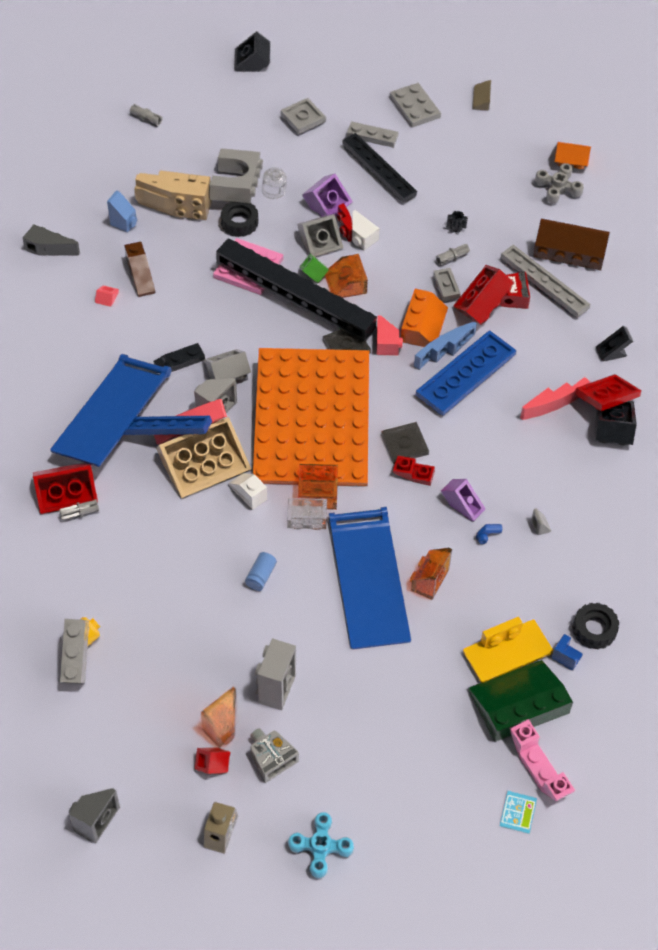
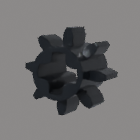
(457, 221)

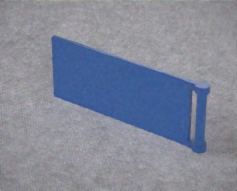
(110, 411)
(369, 580)

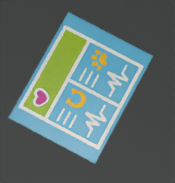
(518, 812)

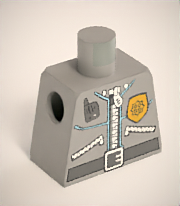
(272, 754)

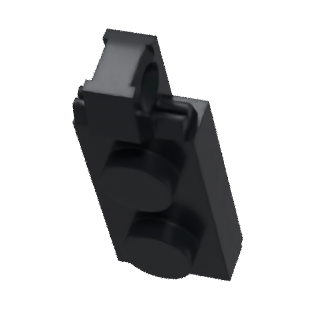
(181, 358)

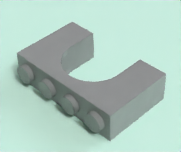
(240, 188)

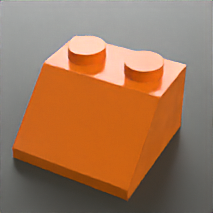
(572, 154)

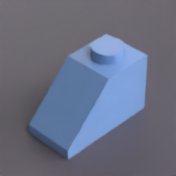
(121, 212)

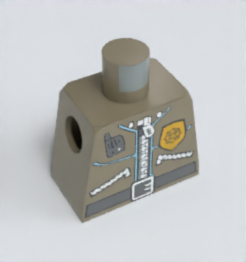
(219, 823)

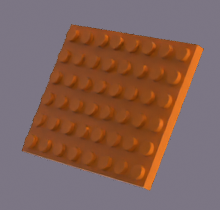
(311, 412)

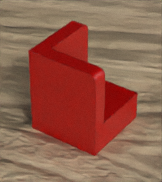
(212, 760)

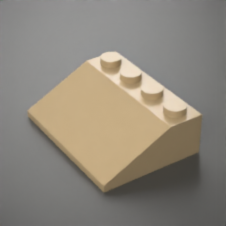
(203, 459)

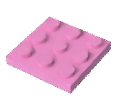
(230, 277)

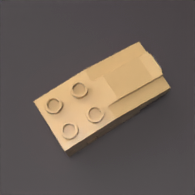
(175, 193)

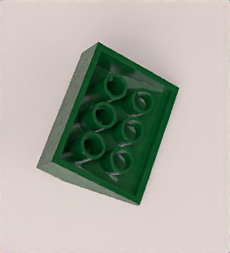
(520, 695)

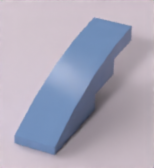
(448, 342)

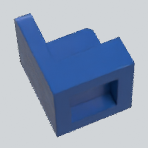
(566, 654)

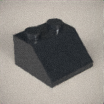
(252, 54)

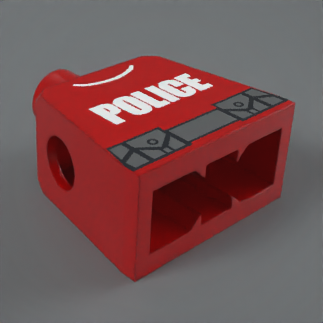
(519, 295)

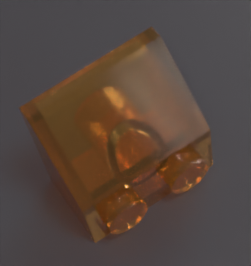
(347, 277)
(431, 572)

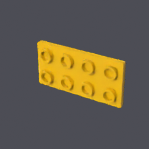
(507, 648)

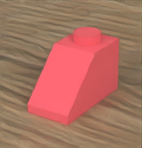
(387, 338)

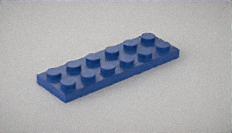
(465, 372)

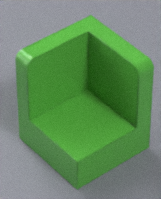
(314, 268)

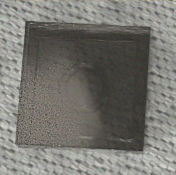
(344, 341)
(405, 441)

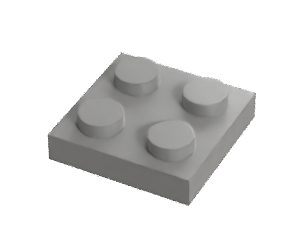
(303, 115)

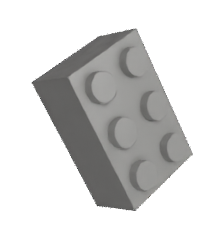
(276, 673)

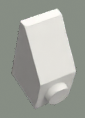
(363, 231)
(249, 489)

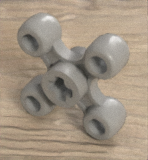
(559, 183)

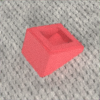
(106, 295)

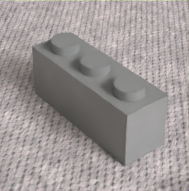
(74, 651)

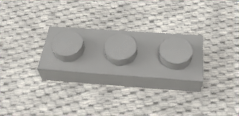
(373, 134)

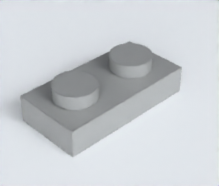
(446, 284)

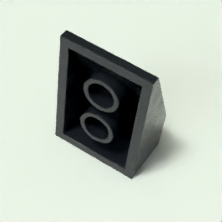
(616, 424)

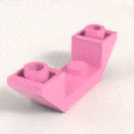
(537, 764)

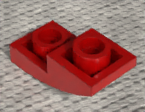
(345, 222)
(410, 470)

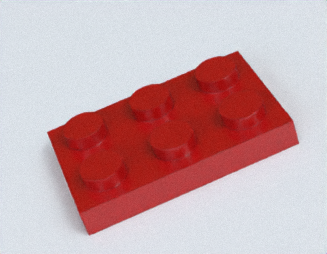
(608, 392)

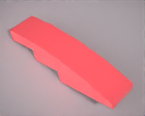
(550, 401)
(214, 409)

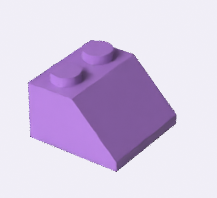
(327, 195)

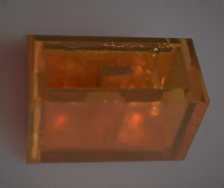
(319, 482)

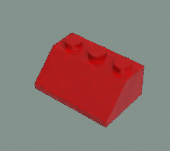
(484, 294)
(64, 487)

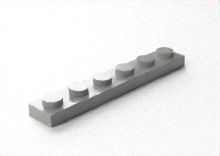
(545, 281)

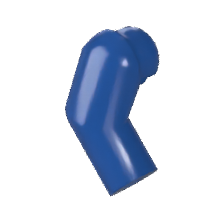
(486, 530)

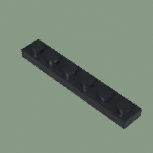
(379, 167)

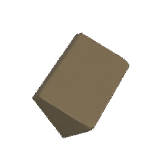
(482, 95)

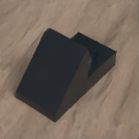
(614, 345)

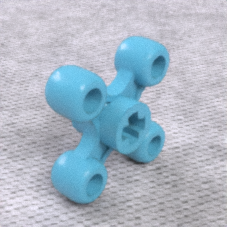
(321, 852)

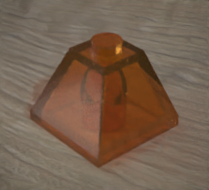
(220, 718)

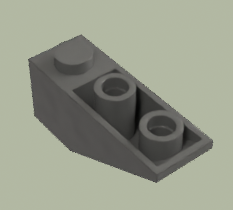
(48, 243)

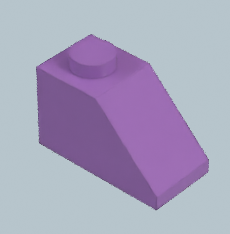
(463, 498)

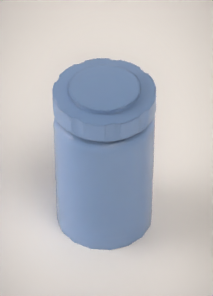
(260, 571)

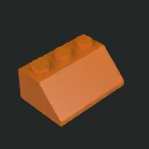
(423, 318)

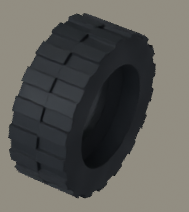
(243, 228)
(598, 611)

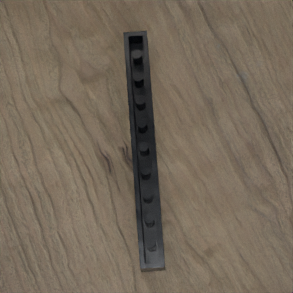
(296, 289)

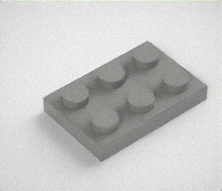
(415, 104)

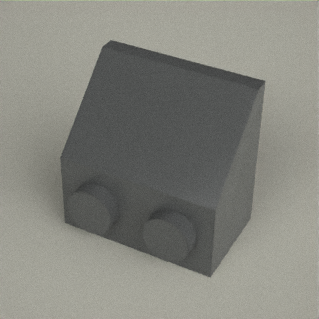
(94, 813)

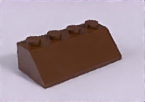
(571, 244)

